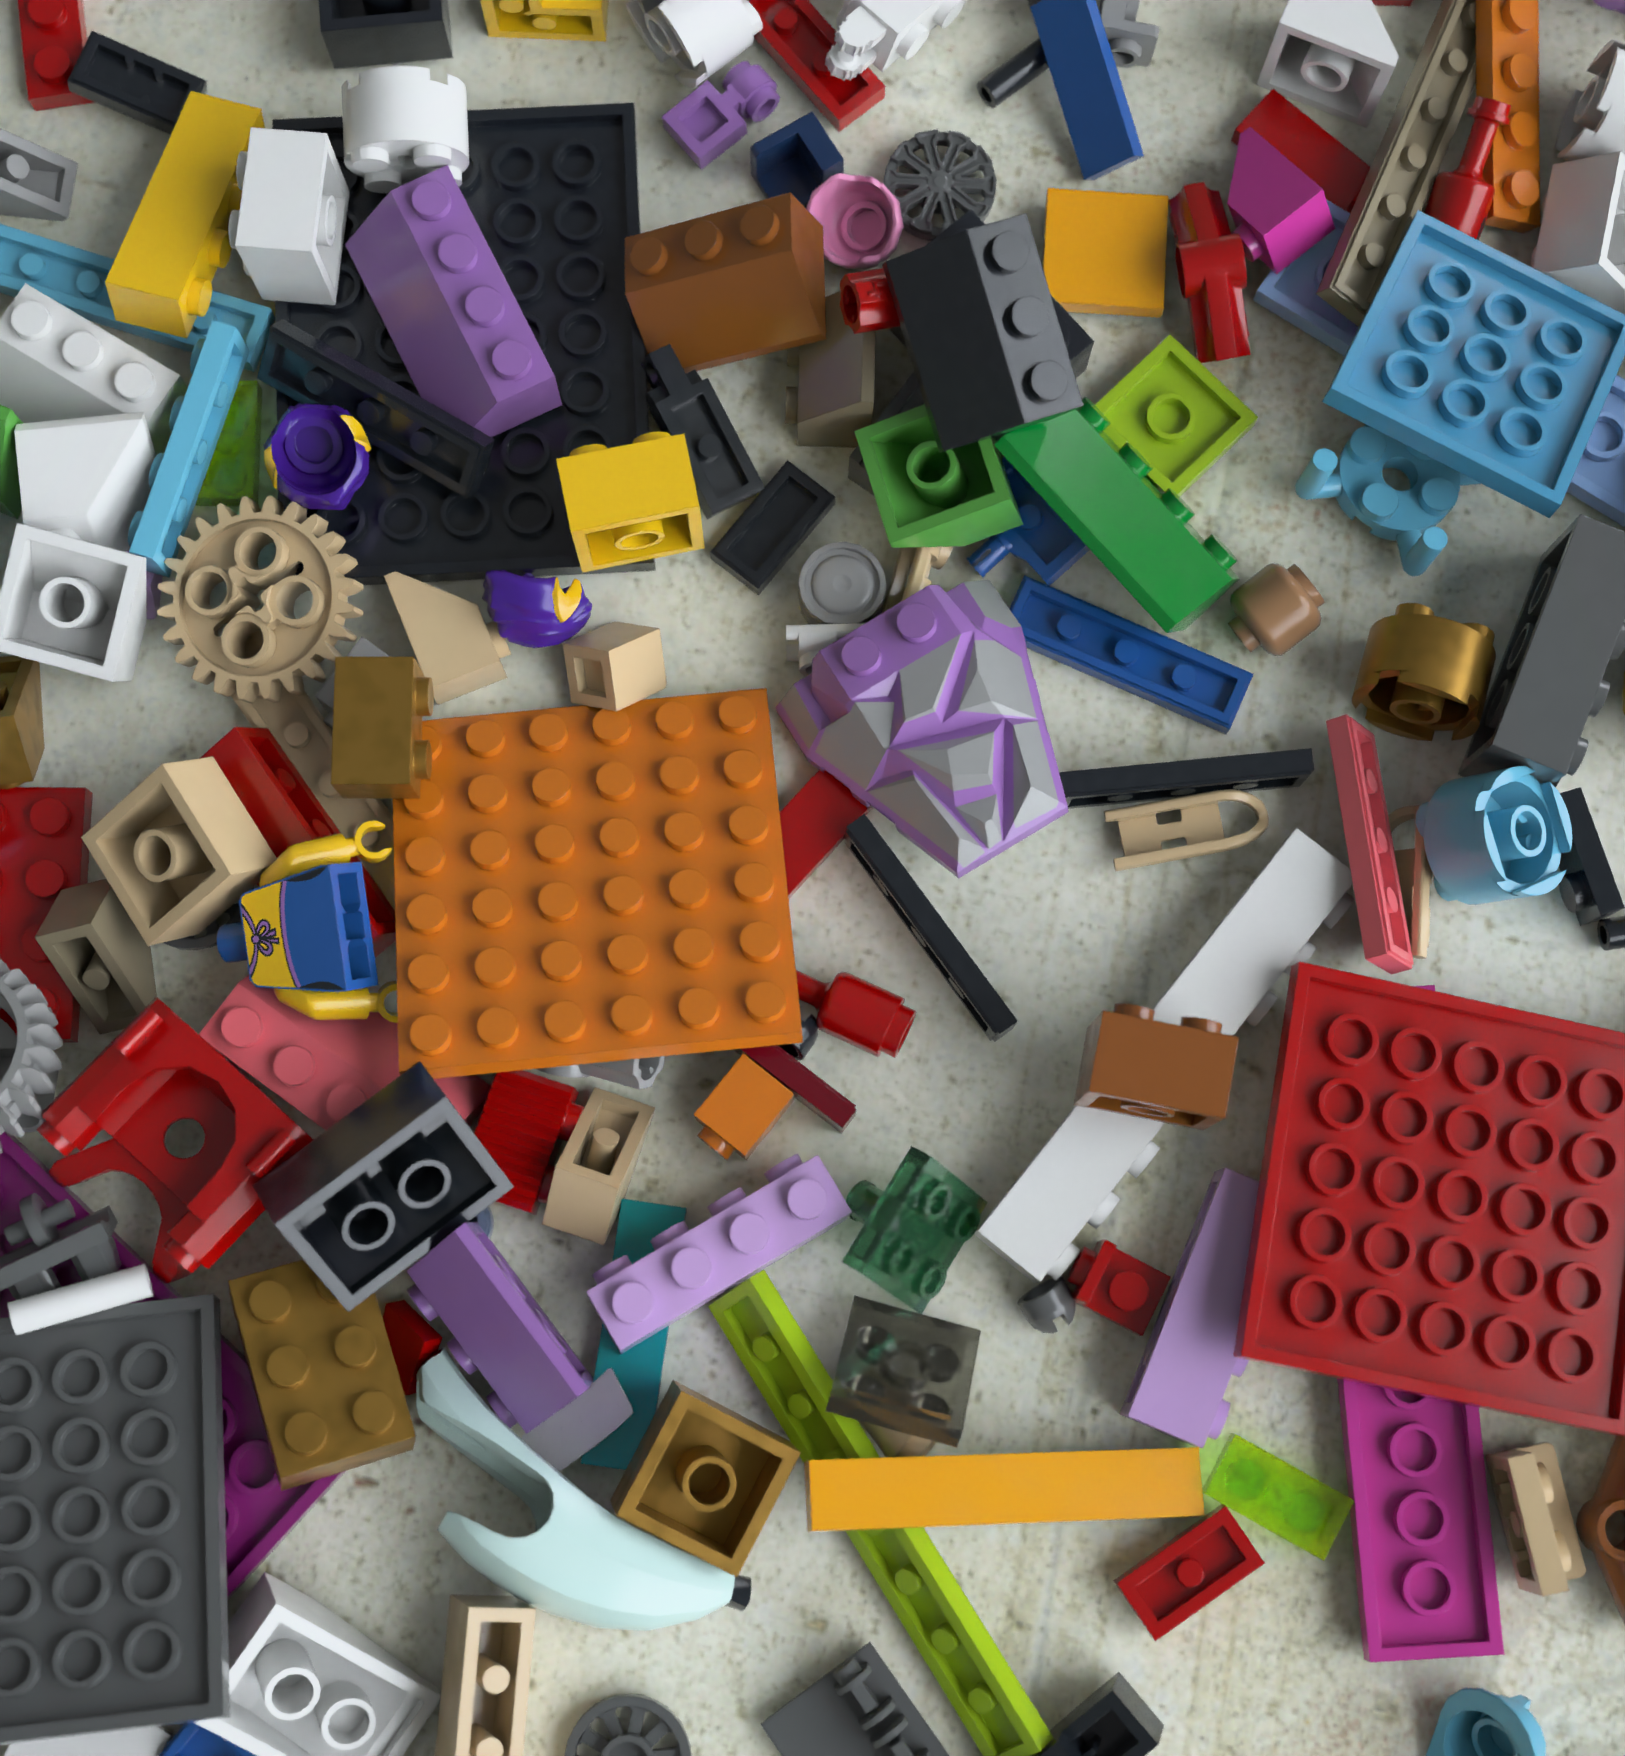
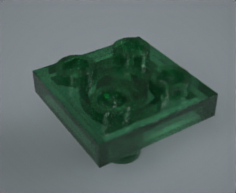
(912, 1228)

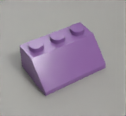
(497, 1328)

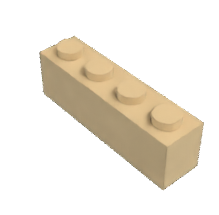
(485, 1676)

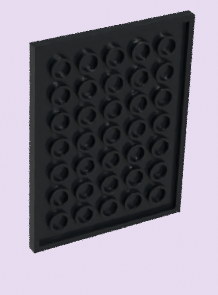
(555, 208)

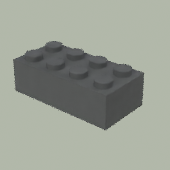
(1556, 658)

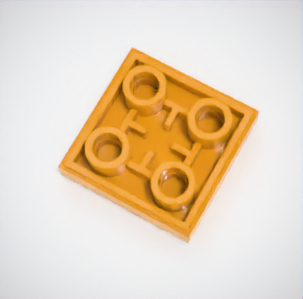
(1106, 251)

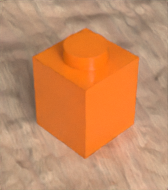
(742, 1109)

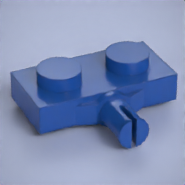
(1041, 540)

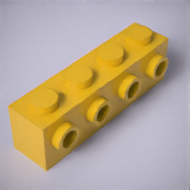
(183, 219)

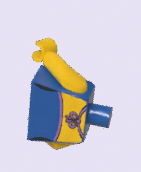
(312, 930)

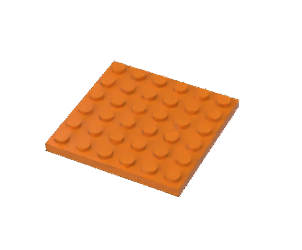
(593, 888)

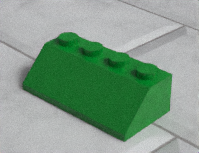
(1123, 515)

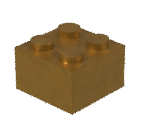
(704, 1478)

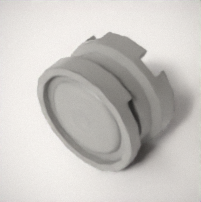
(841, 585)

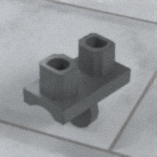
(85, 1241)

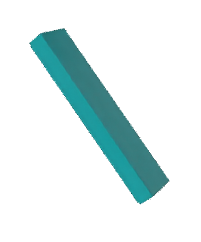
(640, 1367)

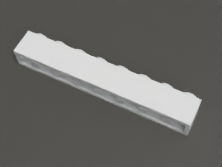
(1223, 982)

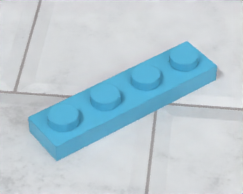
(195, 429)

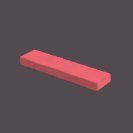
(1369, 845)

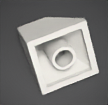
(85, 475)

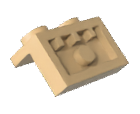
(1536, 1518)

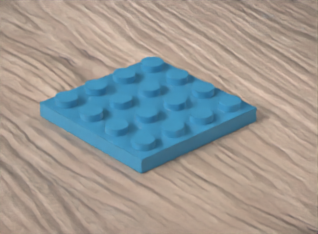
(1481, 364)

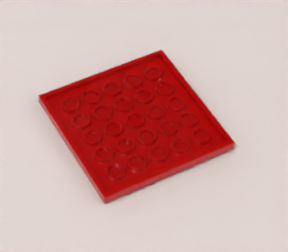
(1443, 1202)

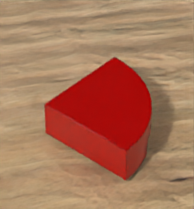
(409, 1340)

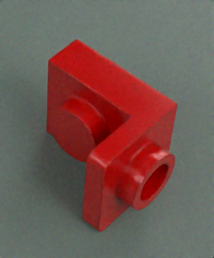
(1117, 1286)

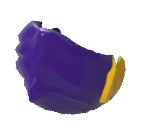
(317, 456)
(535, 609)

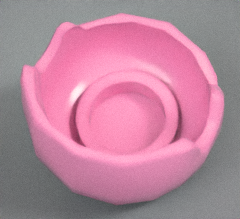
(858, 220)

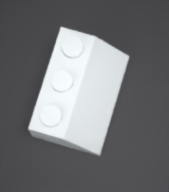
(71, 369)

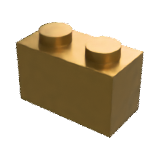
(380, 727)

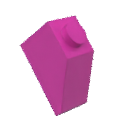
(1274, 204)

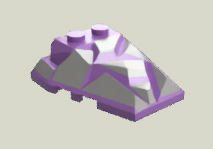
(935, 724)

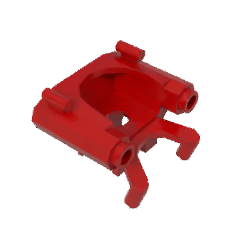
(135, 1092)

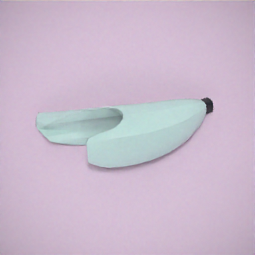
(581, 1556)

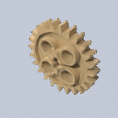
(231, 555)

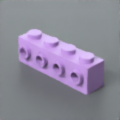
(717, 1254)

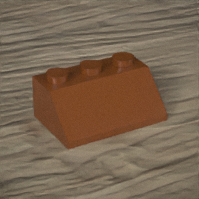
(729, 283)

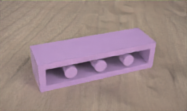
(1195, 1333)

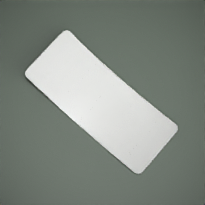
(581, 1423)

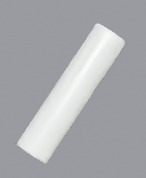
(80, 1299)

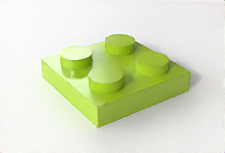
(1175, 416)

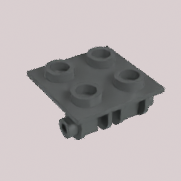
(853, 1713)

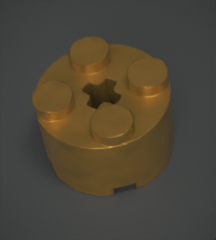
(1425, 674)

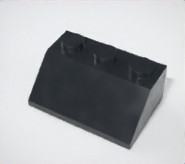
(982, 333)
(382, 1187)

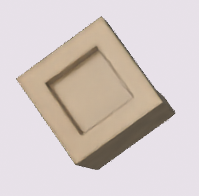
(615, 665)

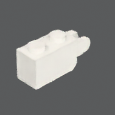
(883, 31)

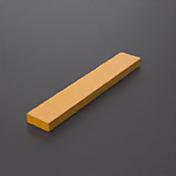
(1002, 1489)

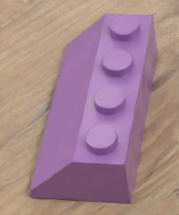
(451, 307)

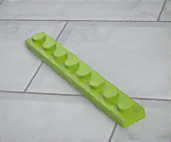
(899, 1559)

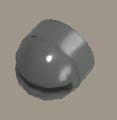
(1047, 1303)

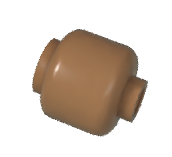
(1275, 609)

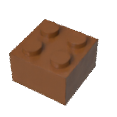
(1157, 1067)

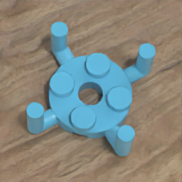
(1391, 513)

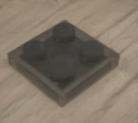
(904, 1371)

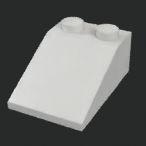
(315, 1682)

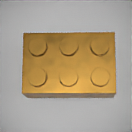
(319, 1375)

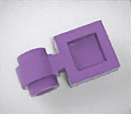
(712, 122)

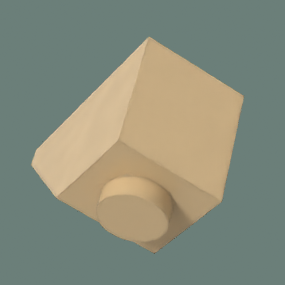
(448, 638)
(597, 1166)

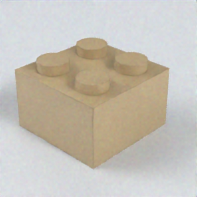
(179, 850)

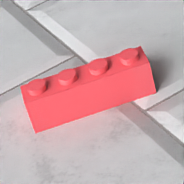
(319, 1064)

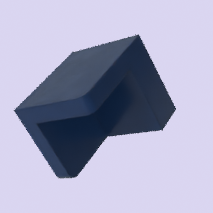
(795, 159)

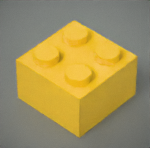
(631, 501)

